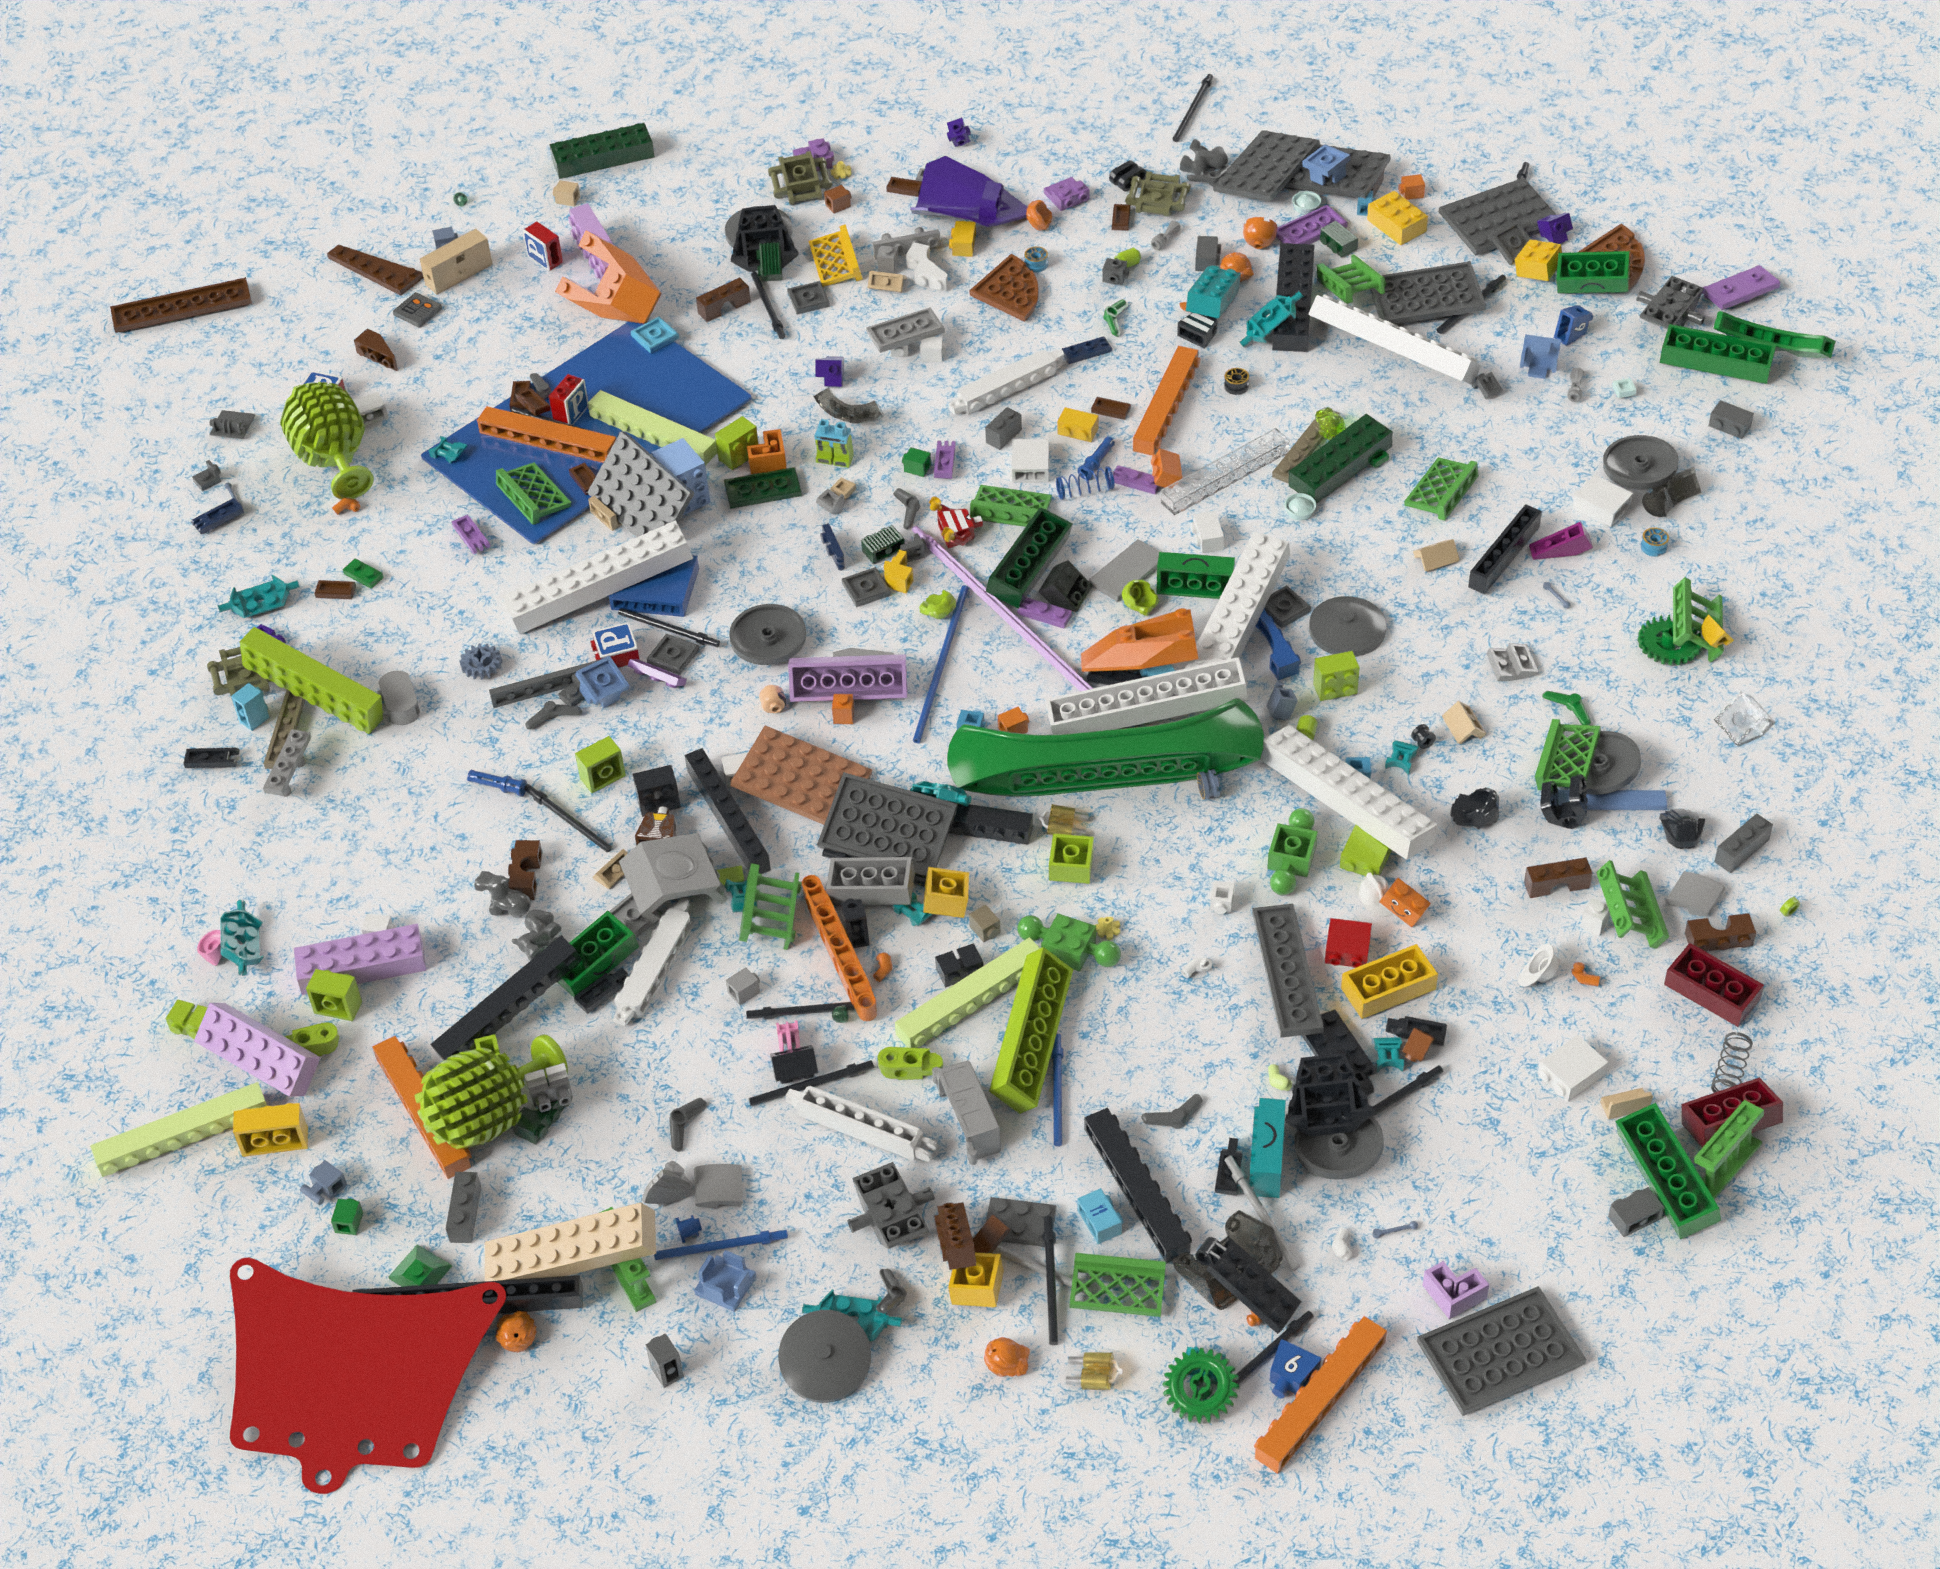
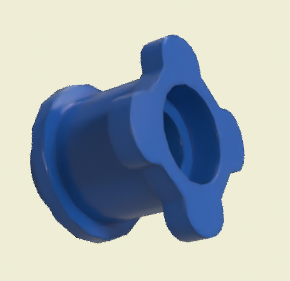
(688, 1227)

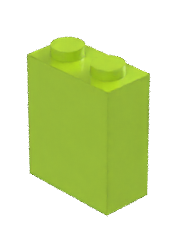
(1364, 853)

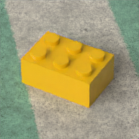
(1397, 217)
(270, 1129)

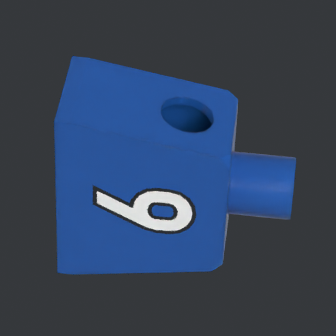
(1572, 324)
(1292, 1368)

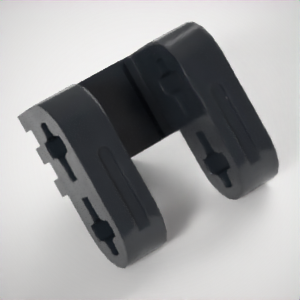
(1567, 814)

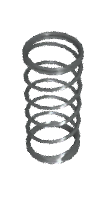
(1739, 1049)

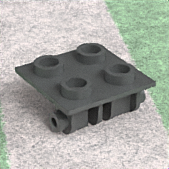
(231, 424)

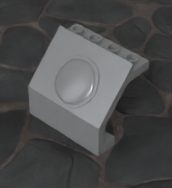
(670, 870)

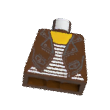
(656, 826)

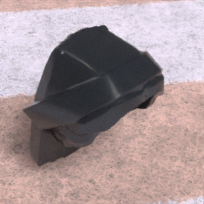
(1476, 809)
(1682, 828)

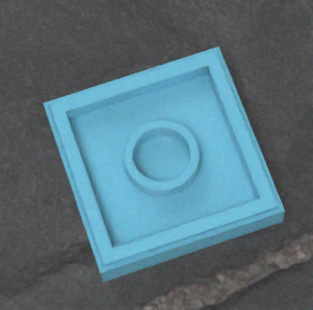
(655, 334)

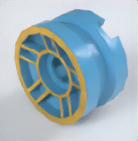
(1036, 259)
(1654, 541)

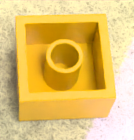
(1538, 260)
(946, 892)
(979, 1283)

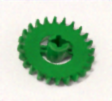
(1667, 653)
(1207, 1364)

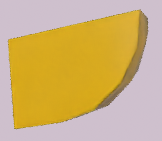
(1714, 633)

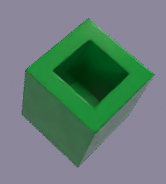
(916, 462)
(347, 1216)

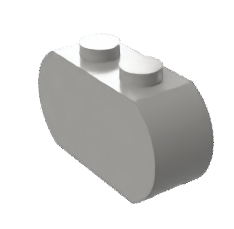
(398, 698)

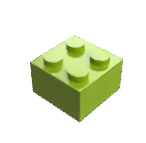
(733, 442)
(1336, 676)
(600, 764)
(1071, 858)
(334, 995)

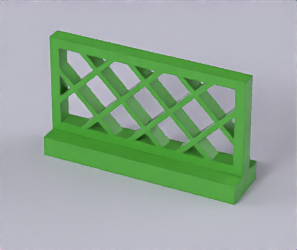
(1454, 491)
(520, 496)
(1001, 510)
(1552, 753)
(1116, 1267)

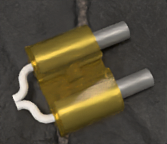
(1062, 819)
(1096, 1371)

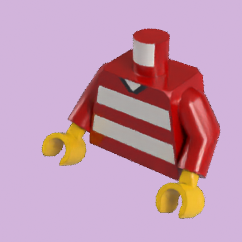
(955, 524)

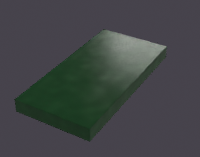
(762, 487)

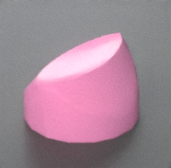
(210, 947)

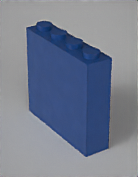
(660, 594)

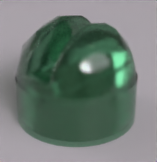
(463, 198)
(840, 1014)

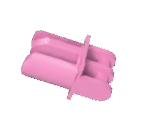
(788, 1034)

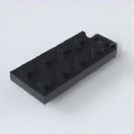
(1339, 1039)
(1252, 1286)

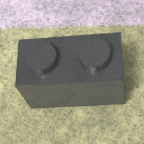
(1207, 252)
(1731, 419)
(1003, 428)
(1635, 1211)
(664, 1360)

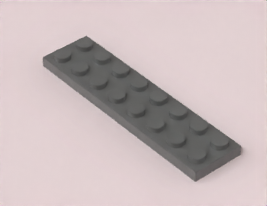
(1287, 970)

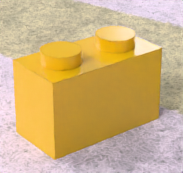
(963, 238)
(1078, 424)

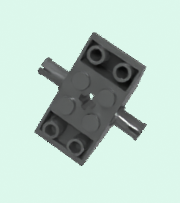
(1672, 304)
(889, 1206)

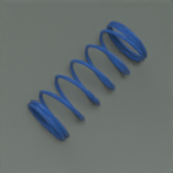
(1060, 486)

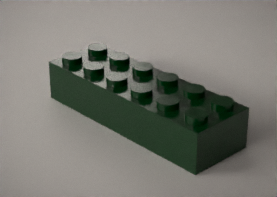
(602, 150)
(1341, 458)
(1029, 557)

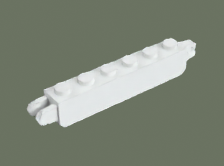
(1007, 381)
(653, 964)
(861, 1123)

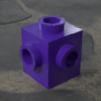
(958, 132)

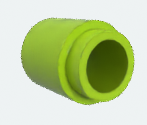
(1130, 255)
(1307, 725)

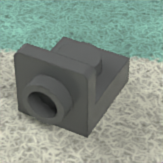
(1487, 384)
(207, 477)
(914, 549)
(571, 695)

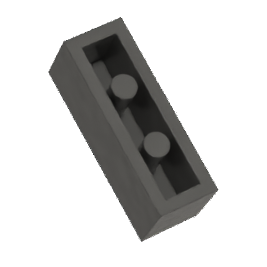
(1743, 843)
(463, 1207)

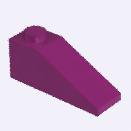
(1563, 543)

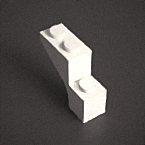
(925, 271)

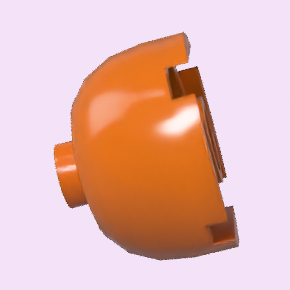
(1259, 232)

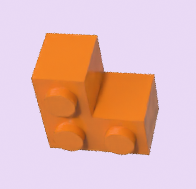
(769, 455)

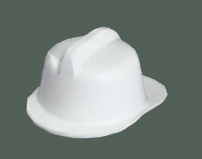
(1370, 893)
(1540, 967)

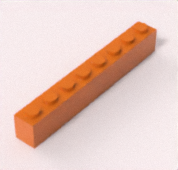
(1166, 400)
(545, 434)
(406, 1083)
(1320, 1394)

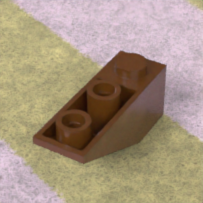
(373, 346)

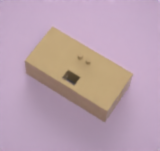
(456, 261)

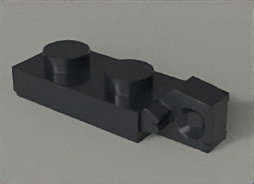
(1111, 677)
(600, 990)
(1405, 1026)
(1224, 1182)

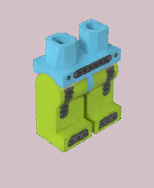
(834, 444)

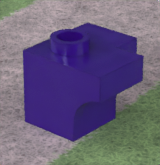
(1555, 227)
(831, 369)

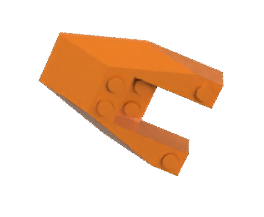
(624, 290)
(1144, 644)

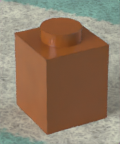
(837, 199)
(1418, 1045)

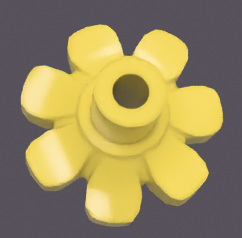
(840, 170)
(1107, 927)

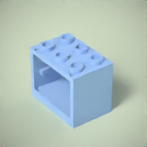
(688, 468)

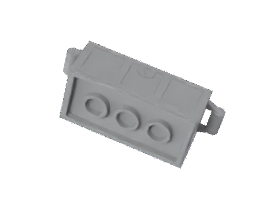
(971, 1109)

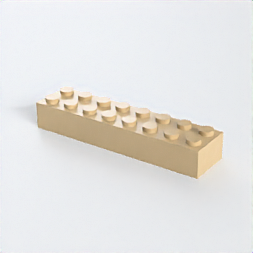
(573, 1245)

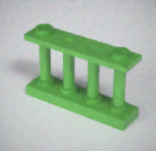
(1344, 289)
(1683, 619)
(1645, 901)
(750, 911)
(1729, 1147)
(632, 1278)

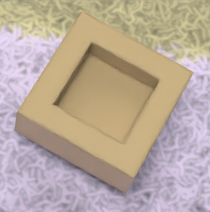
(843, 487)

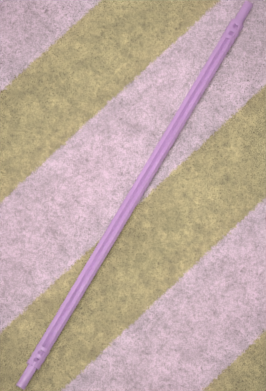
(1039, 645)

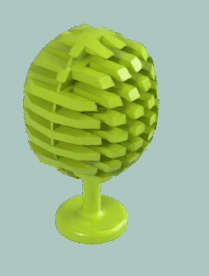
(326, 432)
(479, 1094)

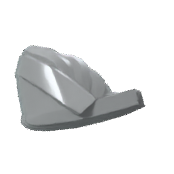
(667, 1186)

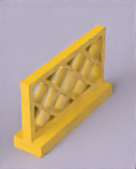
(846, 253)

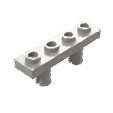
(904, 243)
(286, 763)

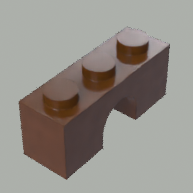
(710, 303)
(525, 856)
(1542, 878)
(1738, 933)

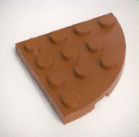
(1621, 239)
(1009, 288)

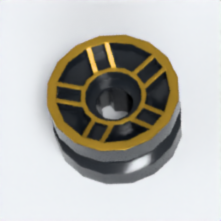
(1236, 381)

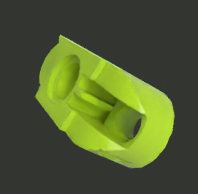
(317, 1038)
(897, 1062)

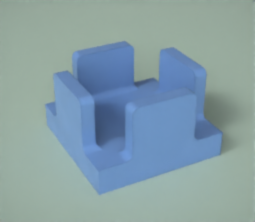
(1326, 162)
(1540, 355)
(602, 682)
(724, 1280)

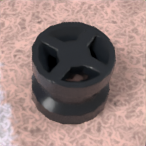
(1423, 736)

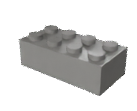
(871, 880)

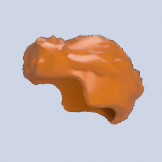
(1039, 215)
(1239, 263)
(517, 1323)
(1006, 1357)

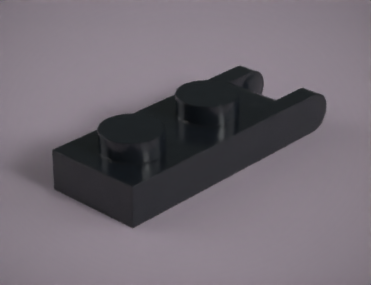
(210, 757)

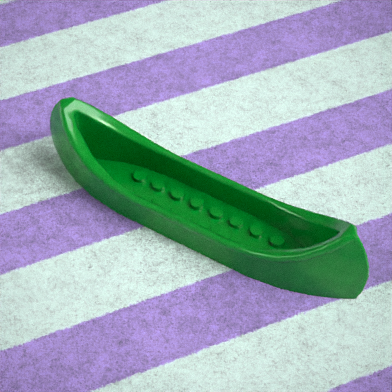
(1108, 759)

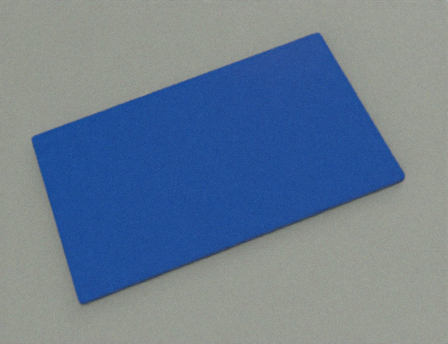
(663, 382)

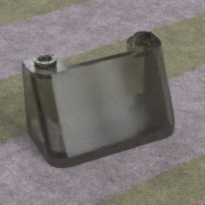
(1253, 1237)

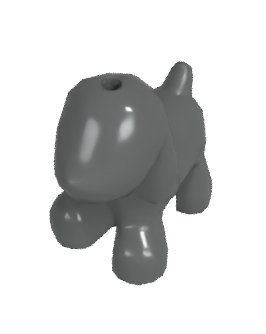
(1203, 158)
(502, 896)
(541, 932)

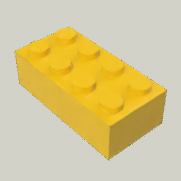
(1389, 981)

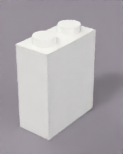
(1030, 460)
(1602, 500)
(1572, 1068)

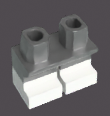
(558, 1089)

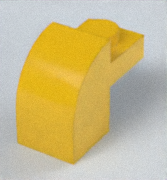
(897, 574)

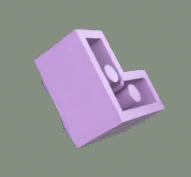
(1452, 1292)

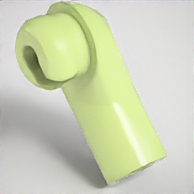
(1277, 1080)

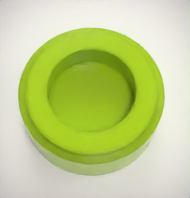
(1790, 906)

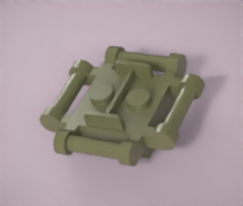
(800, 176)
(1158, 196)
(236, 674)

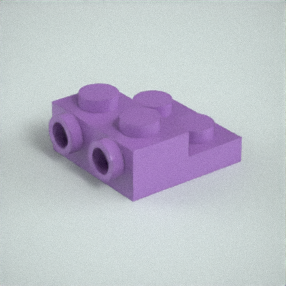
(818, 149)
(1067, 193)

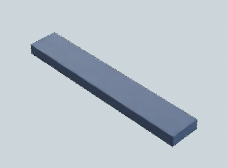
(1622, 800)

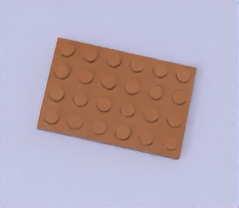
(794, 774)

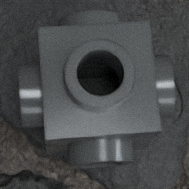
(1115, 271)

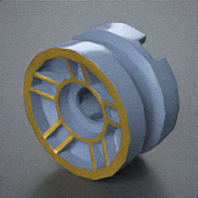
(1208, 784)

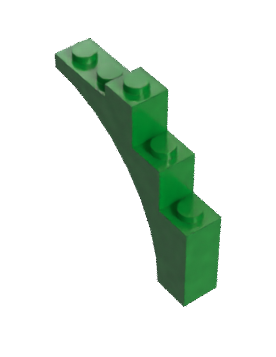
(1795, 343)

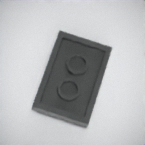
(1023, 1219)

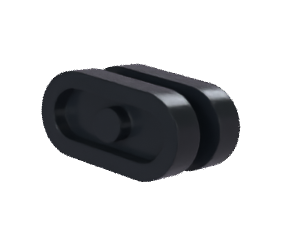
(1123, 174)

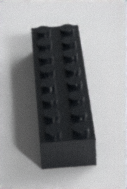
(1294, 275)

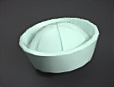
(1306, 202)
(1300, 506)

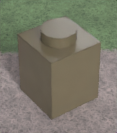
(984, 923)

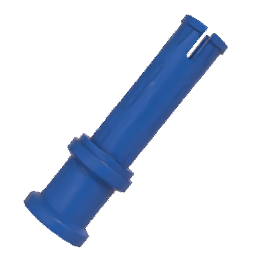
(1093, 462)
(504, 783)

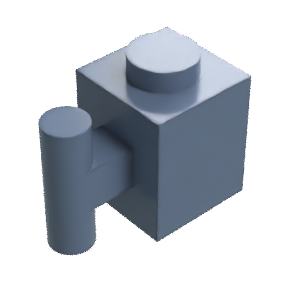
(444, 236)
(1281, 702)
(325, 1180)

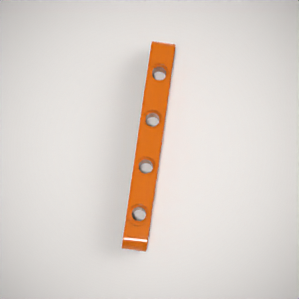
(839, 948)

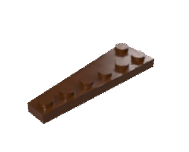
(381, 271)

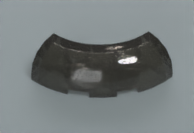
(848, 413)
(1664, 497)

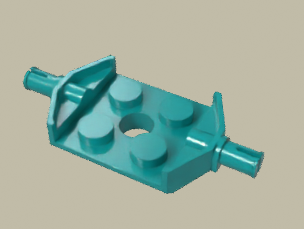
(1279, 309)
(245, 601)
(942, 792)
(243, 927)
(865, 1309)

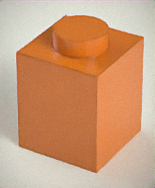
(1412, 187)
(843, 709)
(1013, 721)

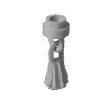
(1159, 242)
(1575, 392)

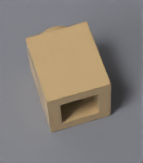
(566, 193)

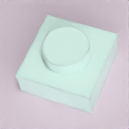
(1624, 388)

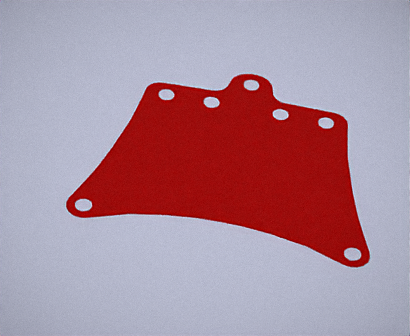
(348, 1369)

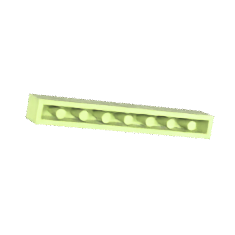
(648, 425)
(964, 996)
(174, 1130)

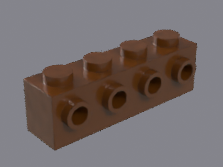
(955, 1236)

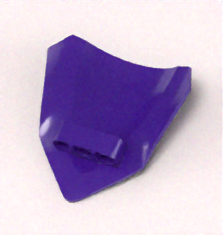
(966, 194)

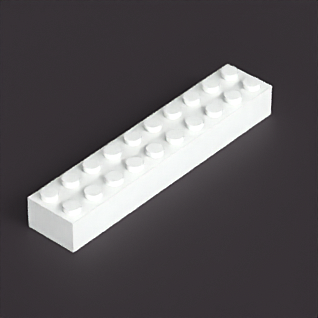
(1395, 338)
(597, 577)
(1242, 600)
(1148, 698)
(1349, 792)

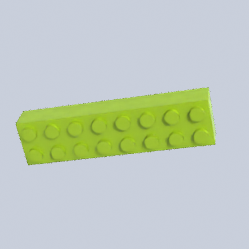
(311, 680)
(1031, 1031)

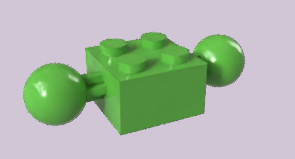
(1292, 851)
(1070, 940)

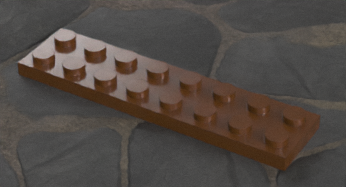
(180, 305)

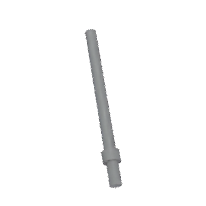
(1241, 1178)
(1035, 1266)

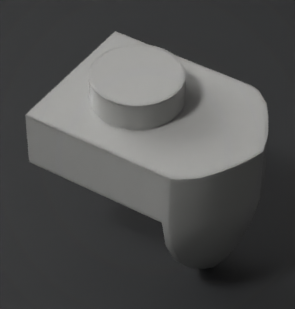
(831, 501)

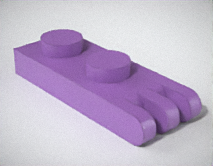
(944, 460)
(1135, 479)
(470, 534)
(1045, 612)

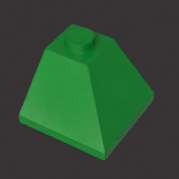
(420, 1268)

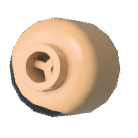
(772, 699)

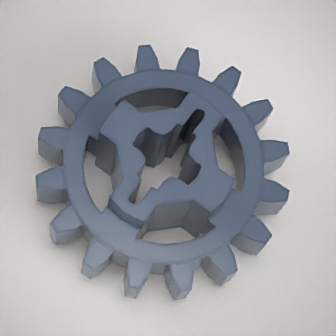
(480, 661)

